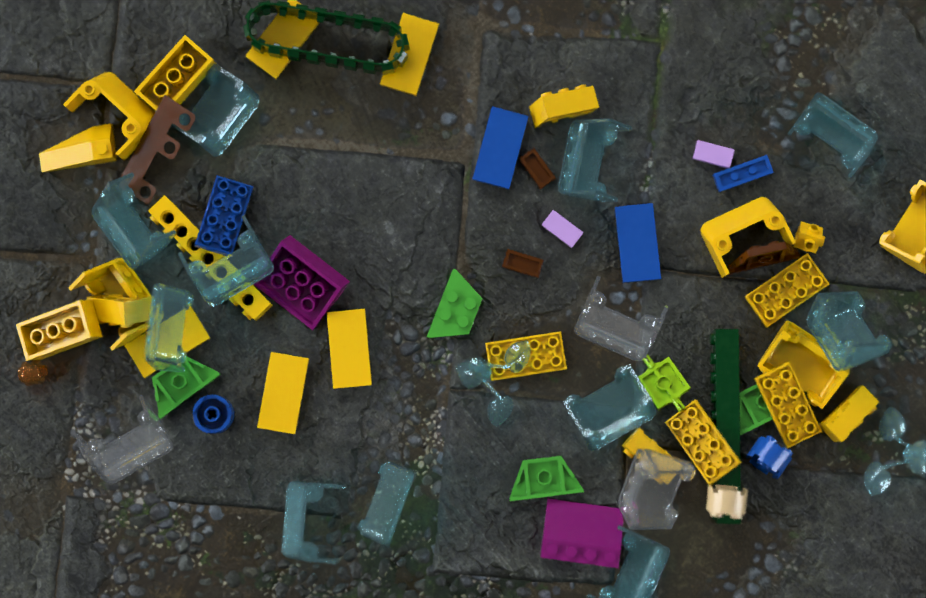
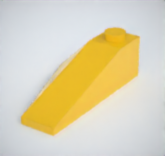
(87, 148)

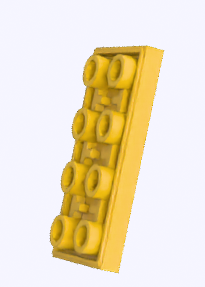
(287, 32)
(420, 37)
(787, 290)
(193, 336)
(349, 348)
(545, 355)
(283, 393)
(788, 404)
(703, 442)

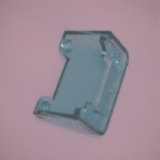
(220, 111)
(842, 331)
(611, 409)

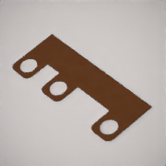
(153, 141)

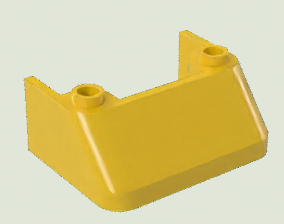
(119, 94)
(717, 231)
(118, 279)

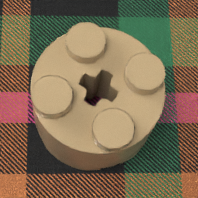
(726, 500)

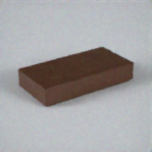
(537, 168)
(522, 263)

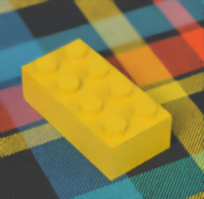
(176, 74)
(59, 330)

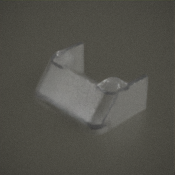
(615, 329)
(130, 451)

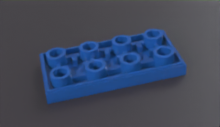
(500, 147)
(223, 216)
(637, 243)

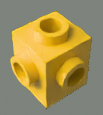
(809, 237)

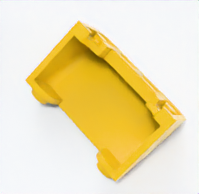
(909, 236)
(808, 361)

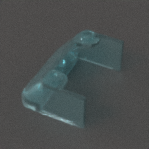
(838, 130)
(584, 158)
(125, 227)
(233, 271)
(166, 328)
(387, 502)
(294, 520)
(640, 569)

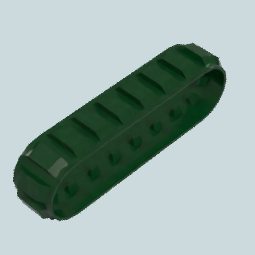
(321, 15)

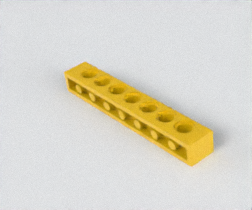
(165, 207)

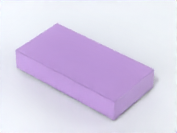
(713, 154)
(562, 229)

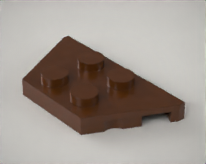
(763, 256)

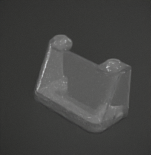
(651, 490)

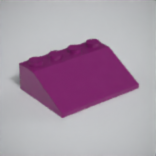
(302, 282)
(582, 533)

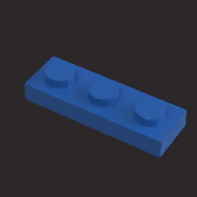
(743, 173)

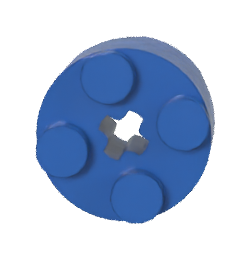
(224, 413)
(769, 456)

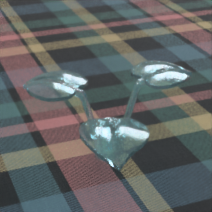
(477, 370)
(892, 426)

